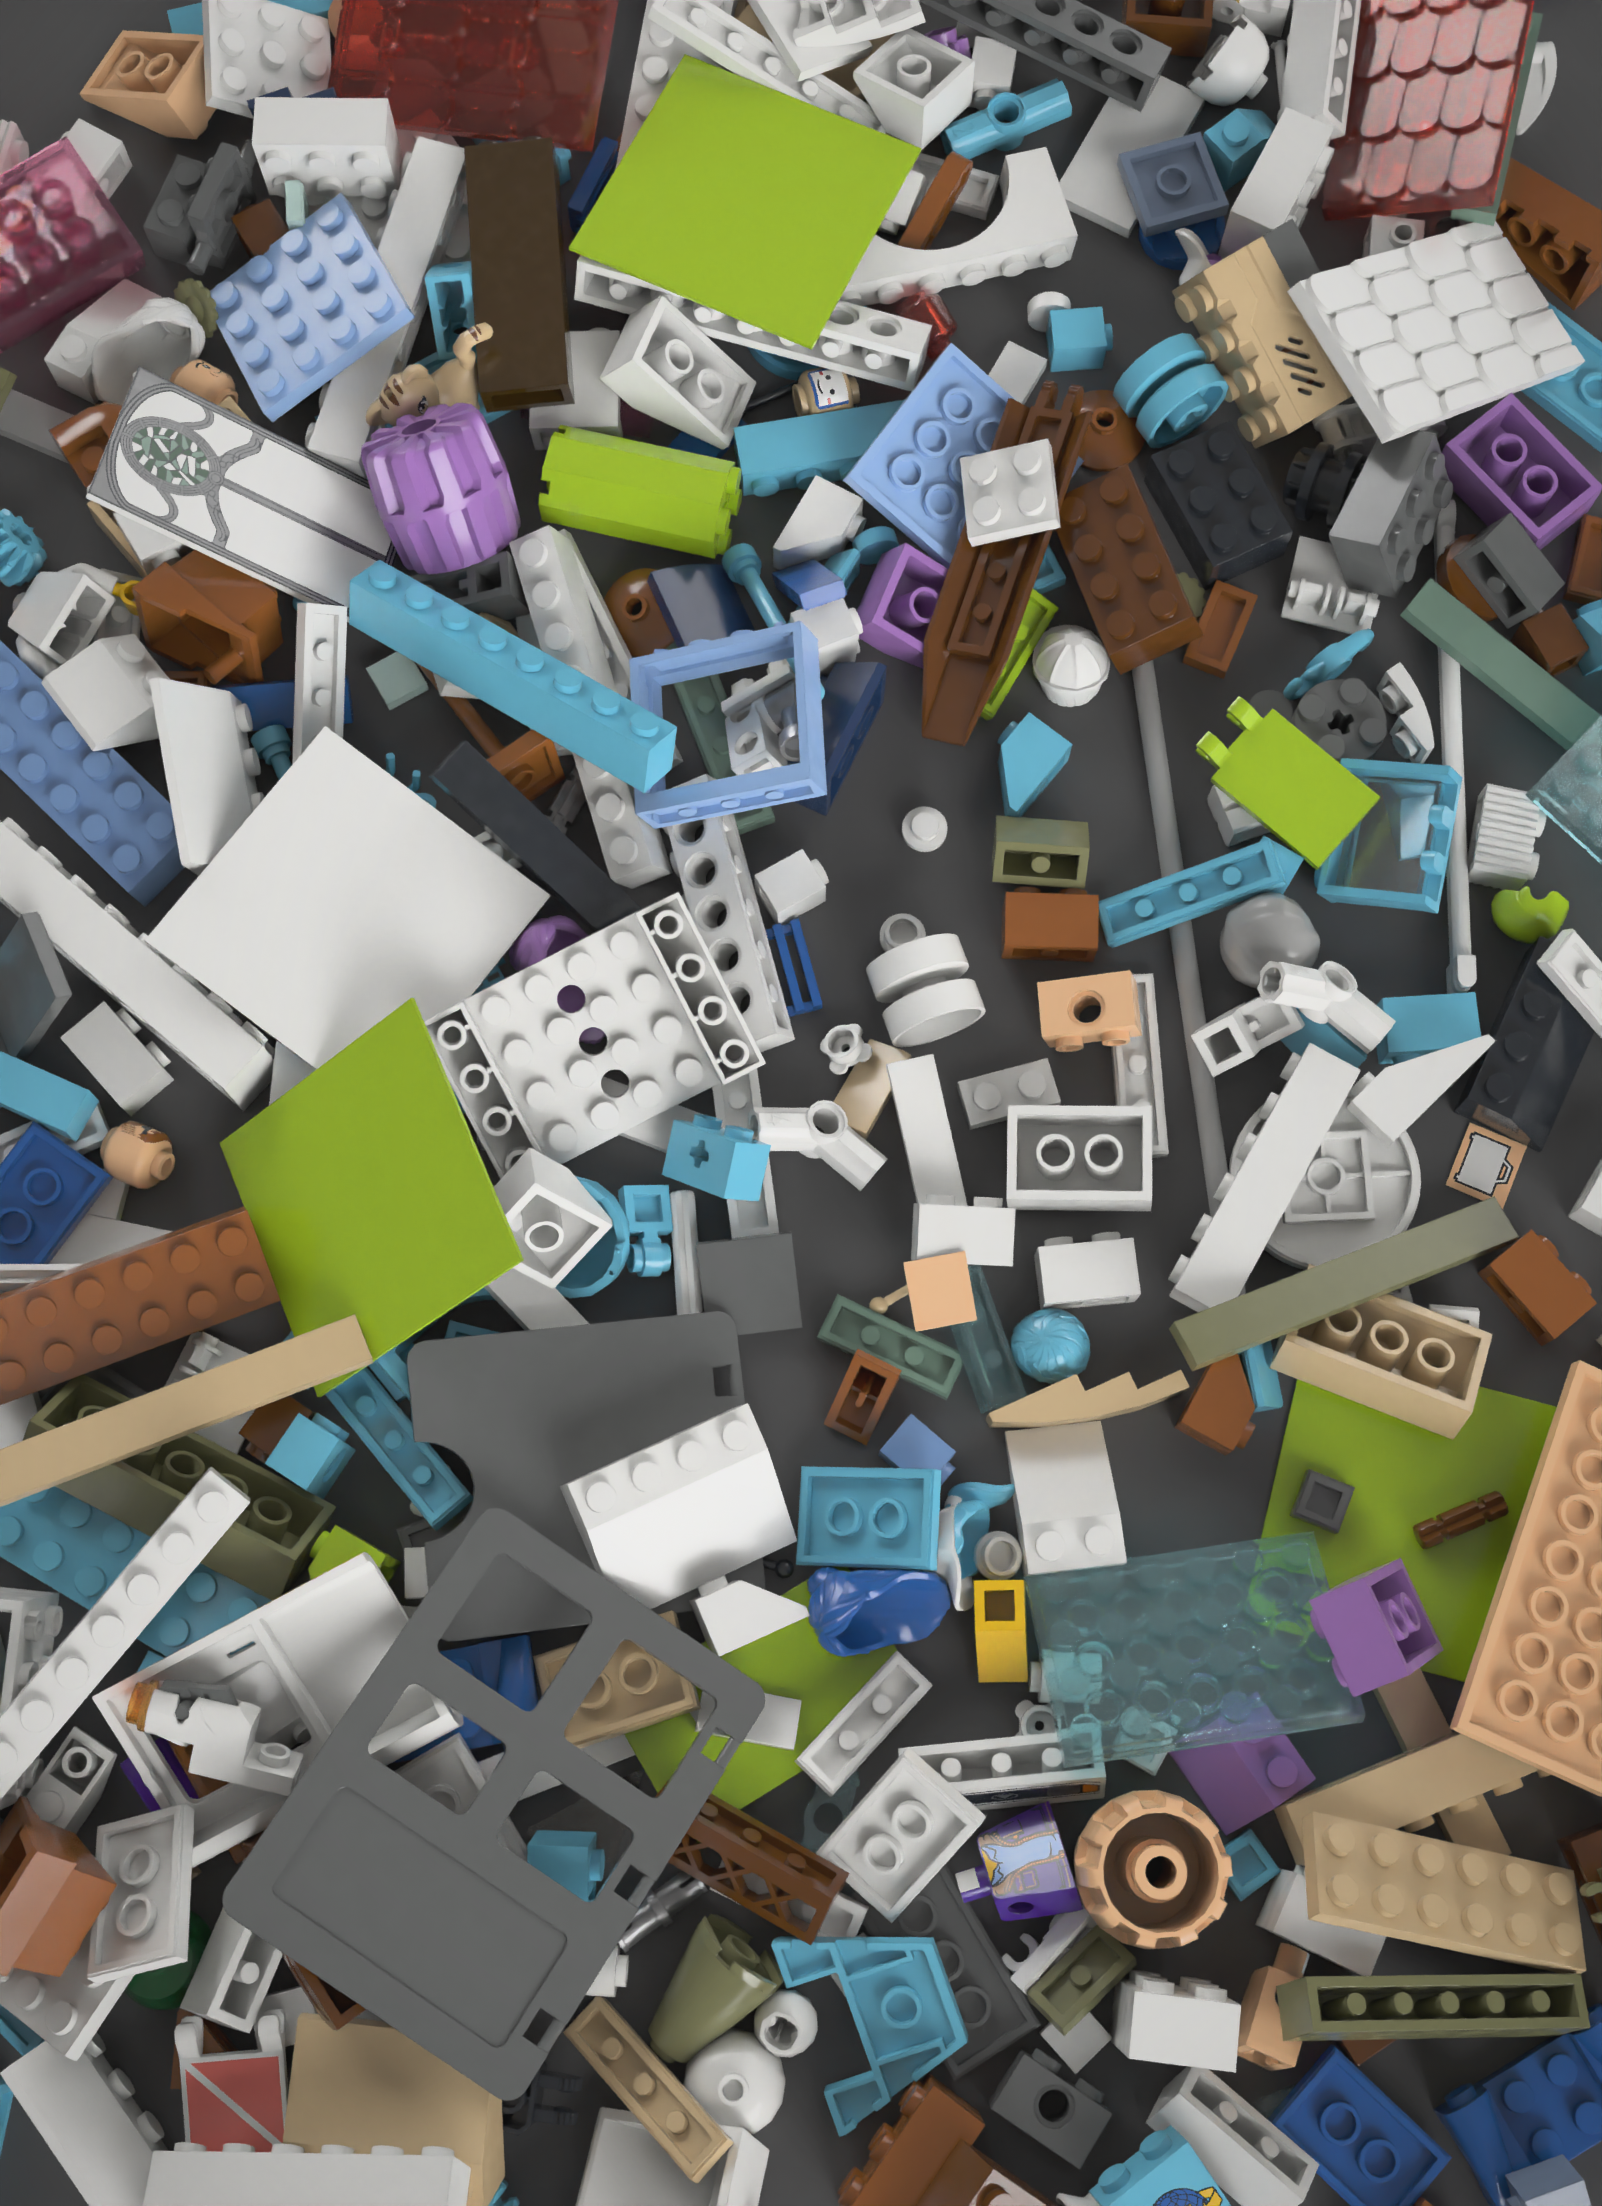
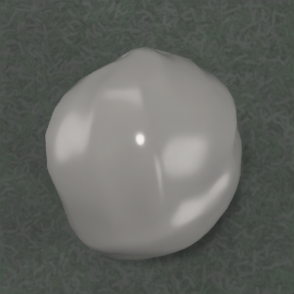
(1264, 931)

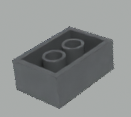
(1391, 513)

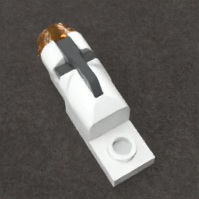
(219, 1730)

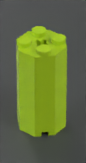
(640, 491)

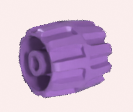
(441, 489)

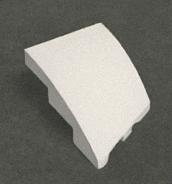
(853, 20)

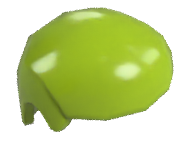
(1528, 918)

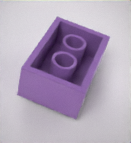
(1521, 468)
(1375, 1628)

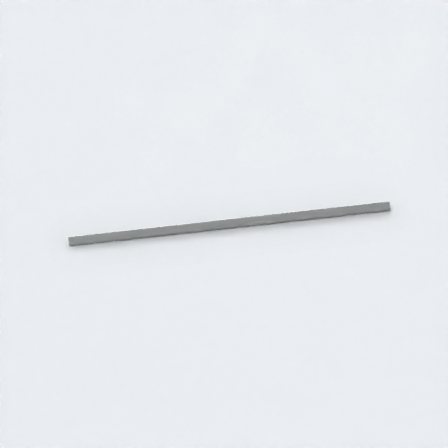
(1181, 934)

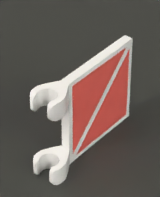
(235, 2092)

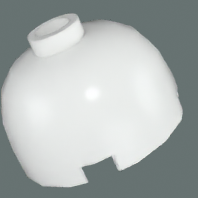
(1232, 65)
(737, 2081)

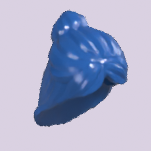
(874, 1608)

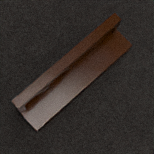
(758, 1849)

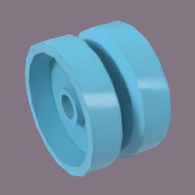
(1170, 390)

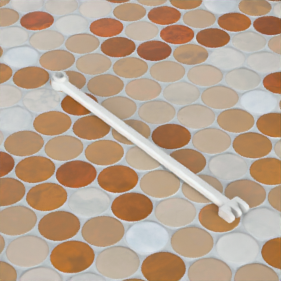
(1461, 972)

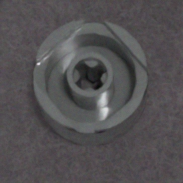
(1342, 719)

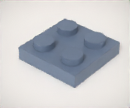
(1172, 184)

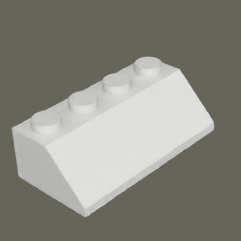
(89, 2121)

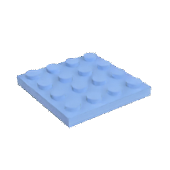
(308, 307)
(915, 460)

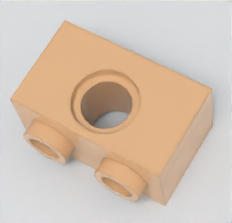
(1065, 999)

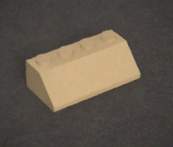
(1392, 1361)

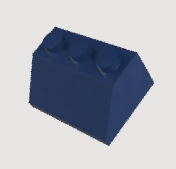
(848, 710)

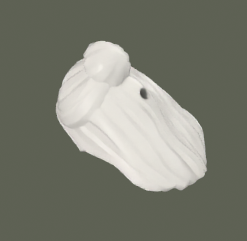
(154, 338)

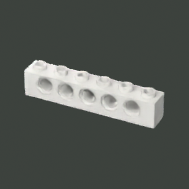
(743, 925)

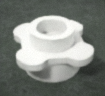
(840, 1038)
(1030, 1714)

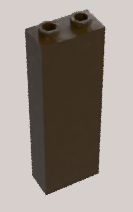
(519, 274)

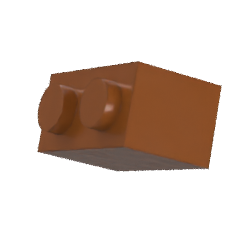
(1050, 925)
(1538, 1287)

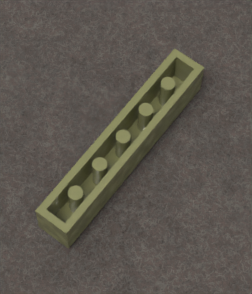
(1431, 2006)

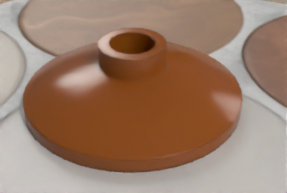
(1109, 446)
(641, 631)

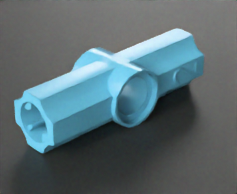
(1027, 114)

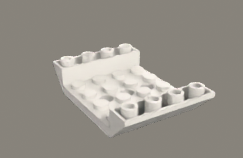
(665, 1025)

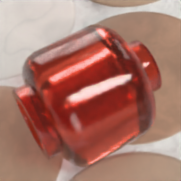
(932, 311)

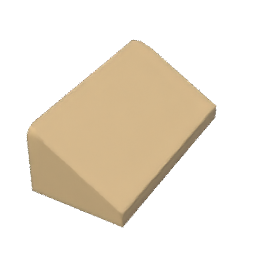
(869, 1088)

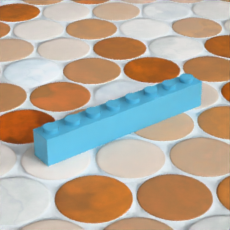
(512, 675)

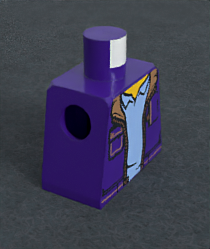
(1023, 1868)

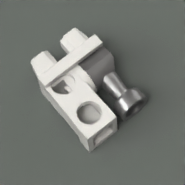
(757, 715)

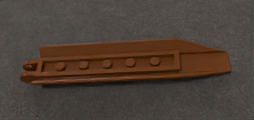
(993, 581)

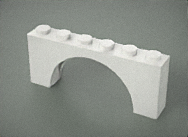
(1026, 235)

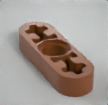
(937, 202)

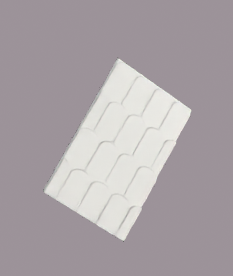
(1435, 328)

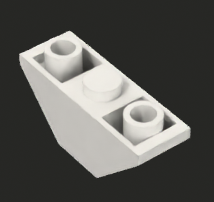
(72, 1781)

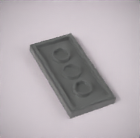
(980, 1981)

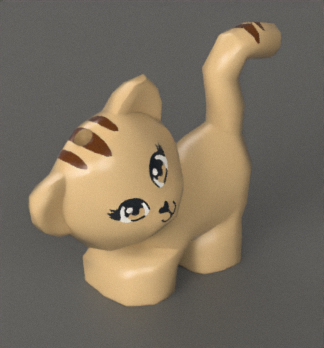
(417, 390)

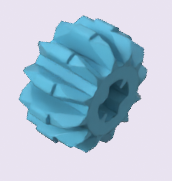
(19, 550)

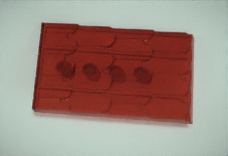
(479, 65)
(1427, 107)

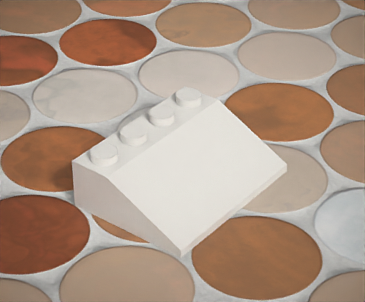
(205, 766)
(682, 1509)

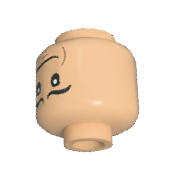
(205, 381)

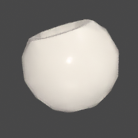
(786, 2023)

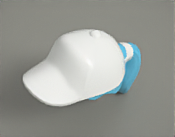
(960, 1528)

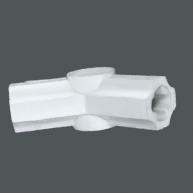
(1326, 997)
(839, 1146)

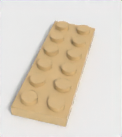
(1441, 1894)

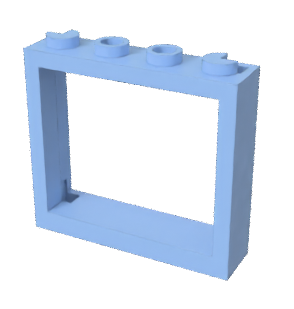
(749, 790)

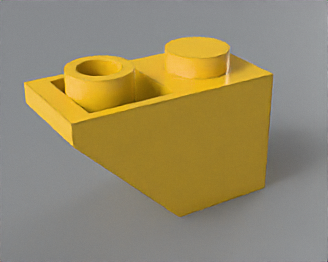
(1001, 1630)

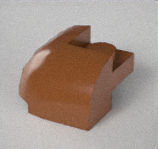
(85, 438)

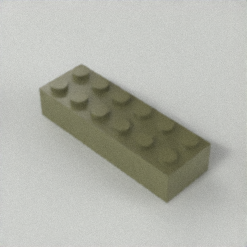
(261, 1548)

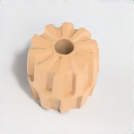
(1113, 1862)

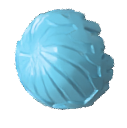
(1050, 1345)

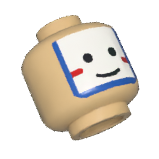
(824, 391)

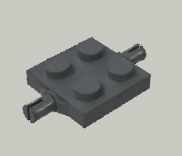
(221, 195)

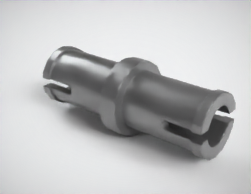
(660, 1906)

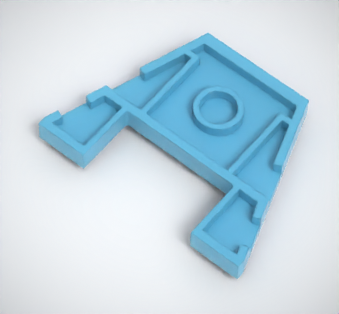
(898, 2006)

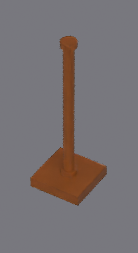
(526, 763)

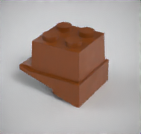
(209, 618)
(47, 1893)

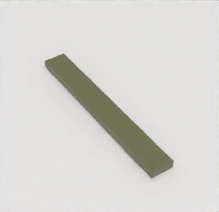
(1342, 1283)

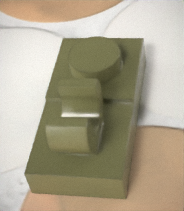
(1081, 1979)

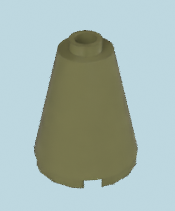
(711, 1989)

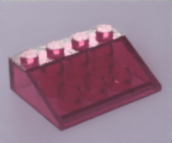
(56, 241)

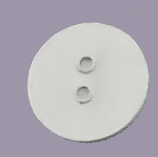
(1348, 1195)

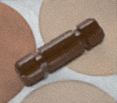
(1460, 1519)

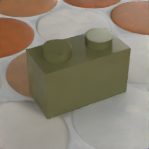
(1040, 852)

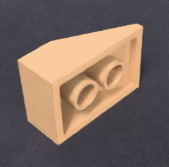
(154, 82)

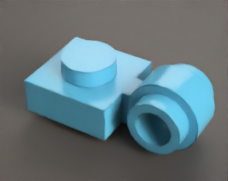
(648, 1217)

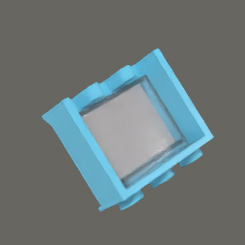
(1401, 844)

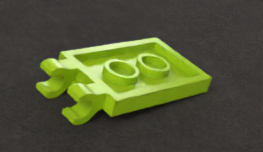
(1287, 782)

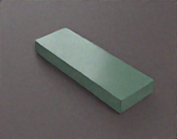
(920, 1358)

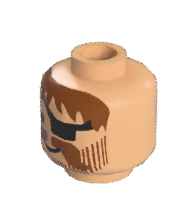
(137, 1154)

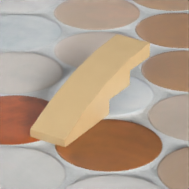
(1070, 1404)

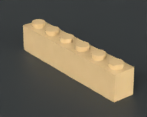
(1409, 1788)

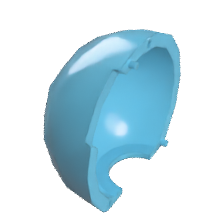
(607, 1256)

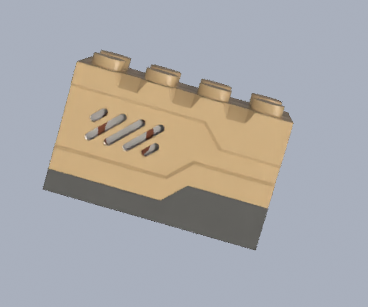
(1261, 337)

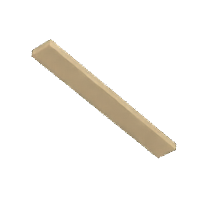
(181, 1409)

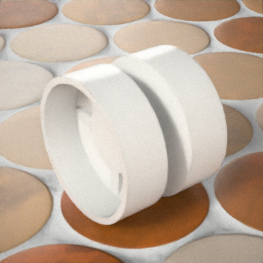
(925, 990)

